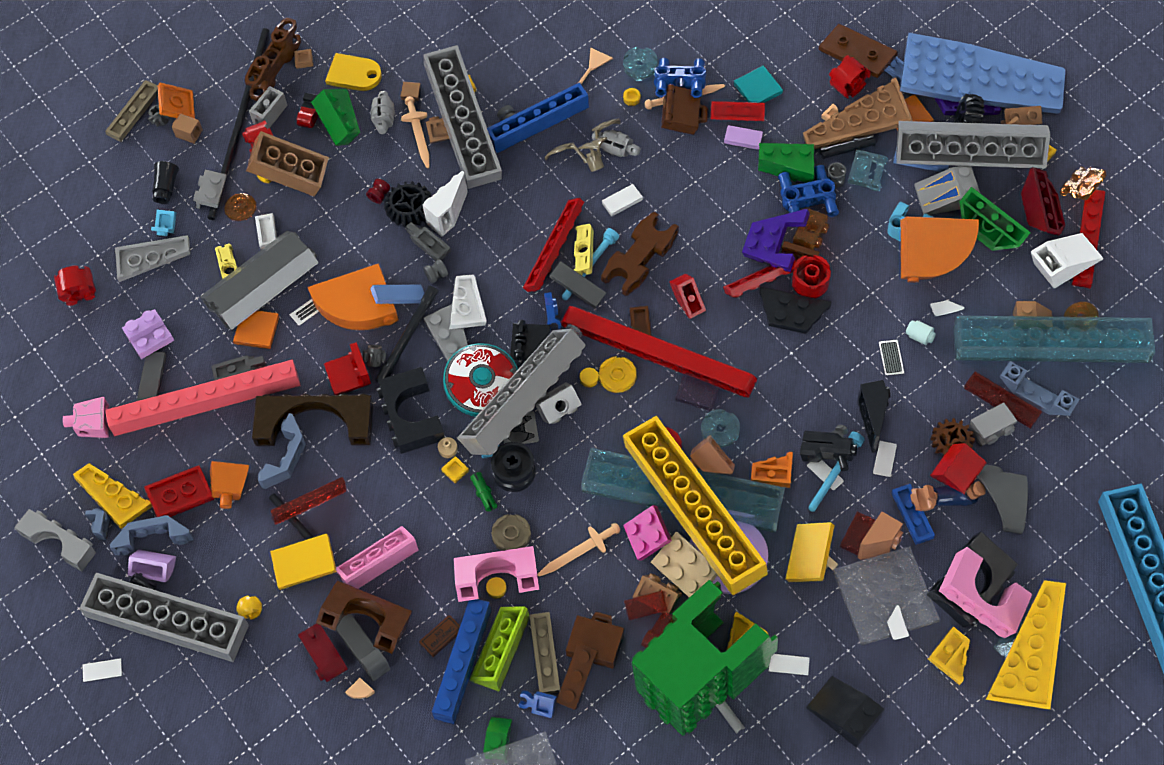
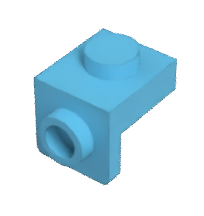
(164, 222)

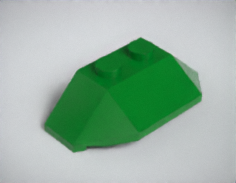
(995, 227)

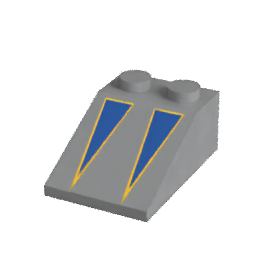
(945, 190)

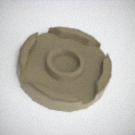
(511, 532)

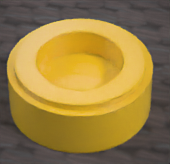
(631, 97)
(589, 377)
(496, 587)

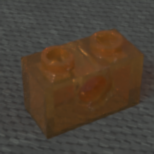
(816, 222)

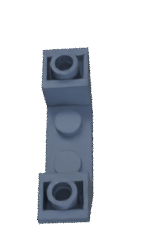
(1036, 395)
(272, 475)
(124, 541)

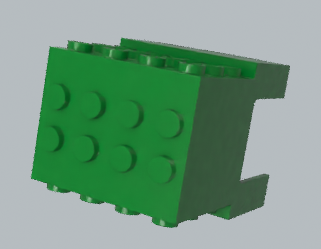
(687, 674)

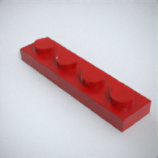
(754, 280)

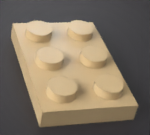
(684, 565)

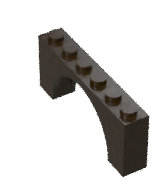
(353, 409)

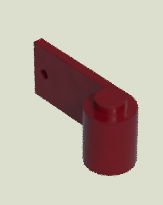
(323, 653)

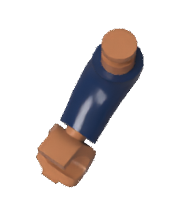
(929, 497)

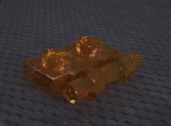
(1083, 182)

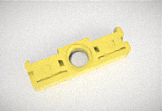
(225, 259)
(584, 260)

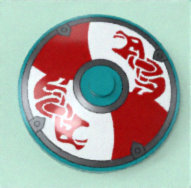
(476, 376)

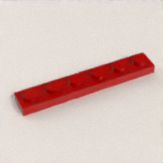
(1090, 228)
(553, 245)

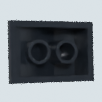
(872, 406)
(846, 710)

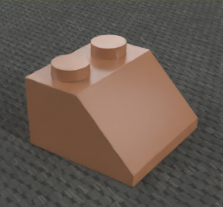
(711, 458)
(881, 537)

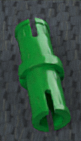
(483, 491)

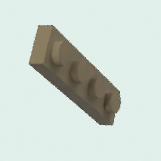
(132, 111)
(544, 653)

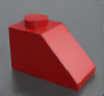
(687, 295)

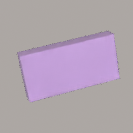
(743, 137)

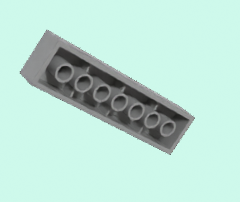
(462, 117)
(972, 144)
(521, 392)
(164, 617)

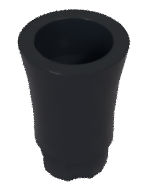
(164, 180)

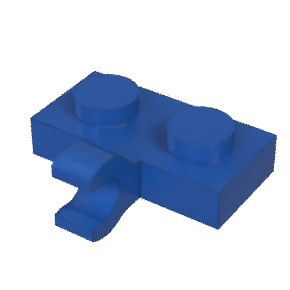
(552, 310)

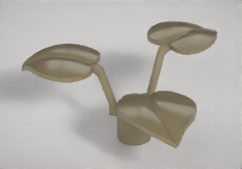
(593, 158)

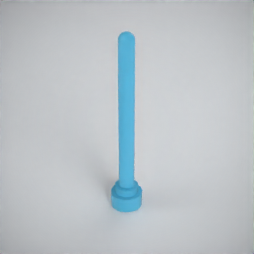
(610, 237)
(859, 440)

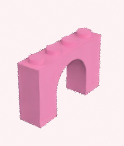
(472, 569)
(961, 589)

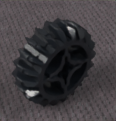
(970, 109)
(401, 198)

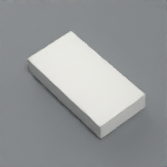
(622, 200)
(266, 229)

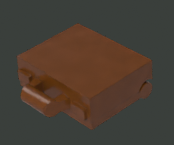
(682, 110)
(598, 636)

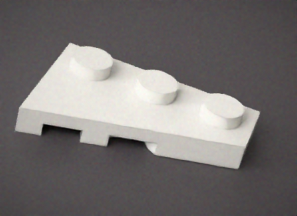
(466, 304)

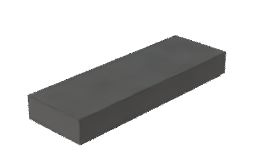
(577, 284)
(151, 375)

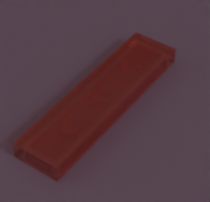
(997, 395)
(308, 501)

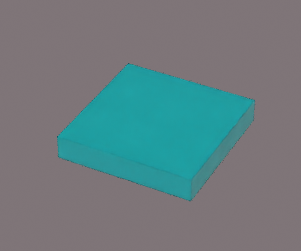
(758, 86)

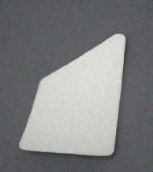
(945, 307)
(897, 625)

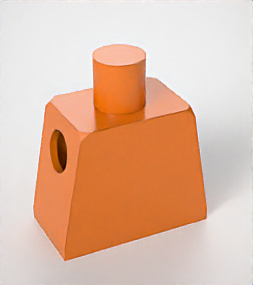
(227, 482)

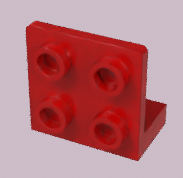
(347, 372)

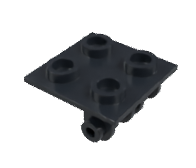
(527, 339)

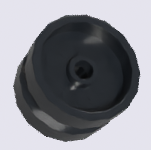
(513, 466)

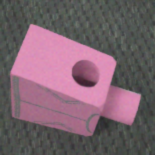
(89, 418)

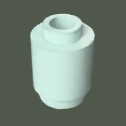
(920, 332)

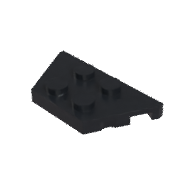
(792, 310)

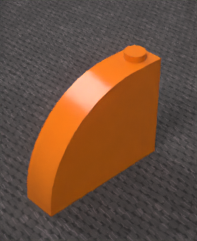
(935, 245)
(350, 302)

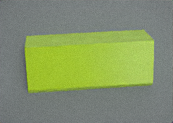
(500, 647)

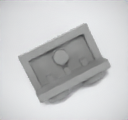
(210, 189)

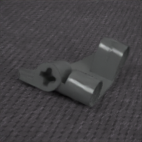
(1009, 494)

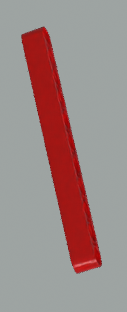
(660, 351)

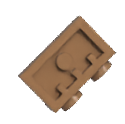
(1027, 115)
(436, 130)
(652, 584)

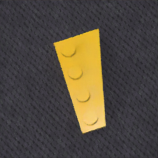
(111, 495)

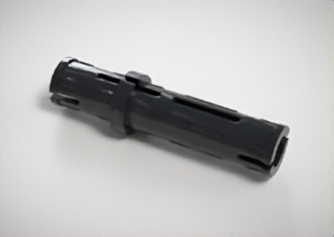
(848, 146)

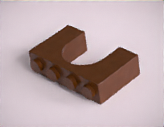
(347, 599)

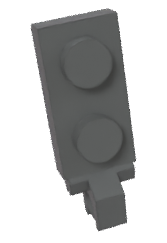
(428, 241)
(237, 366)

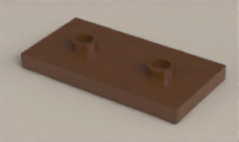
(870, 53)

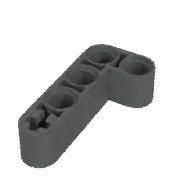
(362, 648)

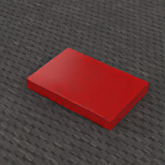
(179, 492)

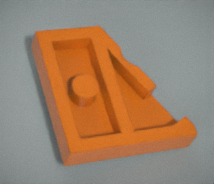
(773, 471)

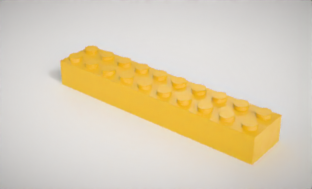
(695, 505)

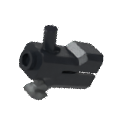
(828, 446)

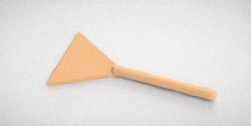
(596, 60)

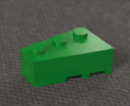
(337, 115)
(790, 158)

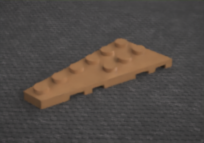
(862, 118)

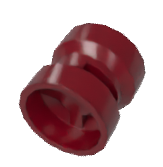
(378, 191)

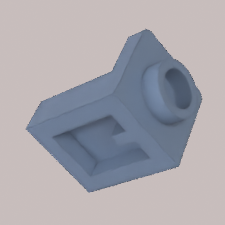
(100, 522)

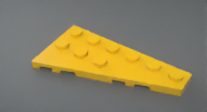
(1031, 661)

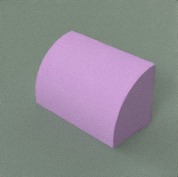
(152, 565)

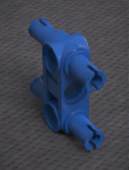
(691, 77)
(809, 193)

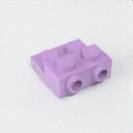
(147, 333)

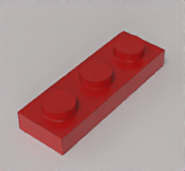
(737, 111)

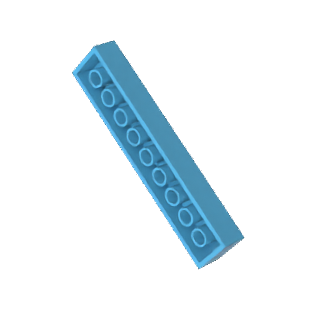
(1141, 554)

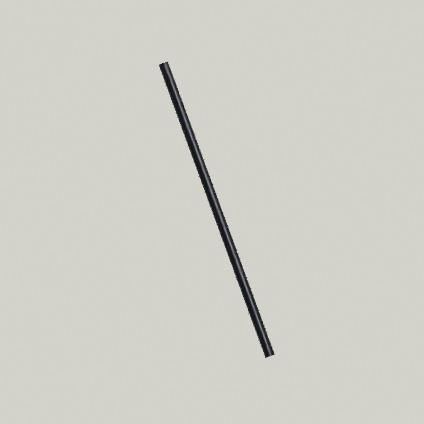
(239, 120)

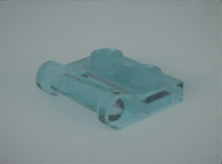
(861, 169)

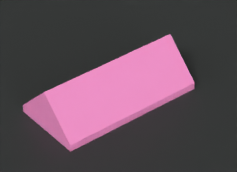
(377, 558)

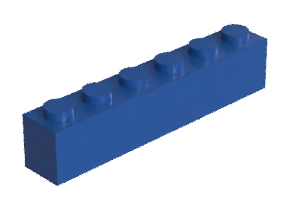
(538, 117)
(461, 661)

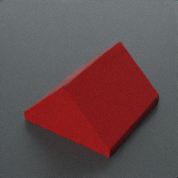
(959, 467)

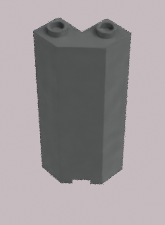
(259, 279)

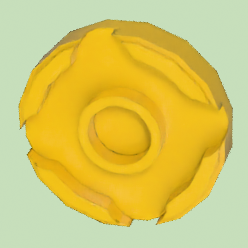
(617, 374)

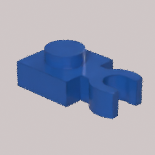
(541, 703)

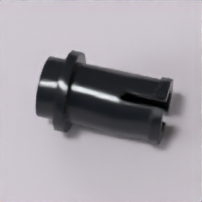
(139, 580)

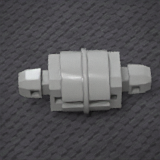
(382, 112)
(615, 147)

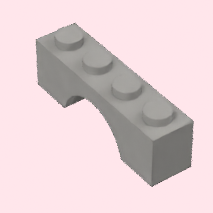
(37, 528)

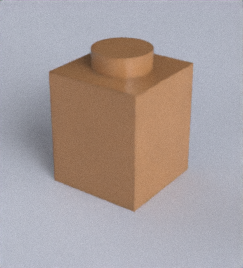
(187, 128)

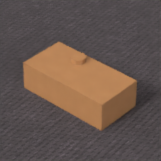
(287, 164)

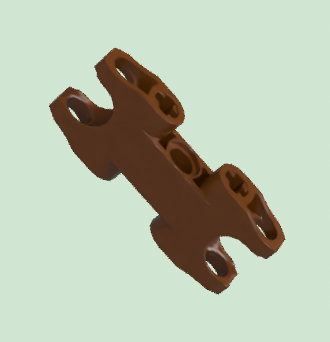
(280, 51)
(633, 262)

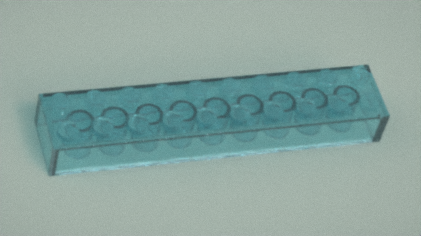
(1054, 339)
(622, 479)

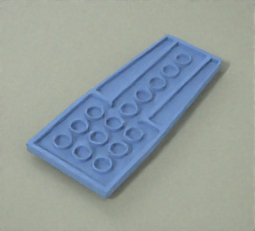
(955, 68)

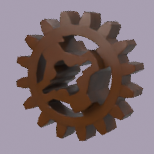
(947, 431)

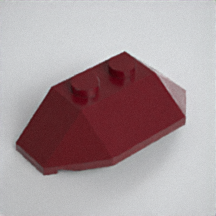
(1042, 203)

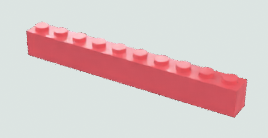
(202, 398)

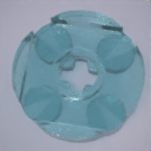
(637, 71)
(724, 419)

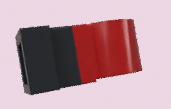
(307, 115)

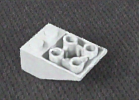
(445, 206)
(1065, 258)

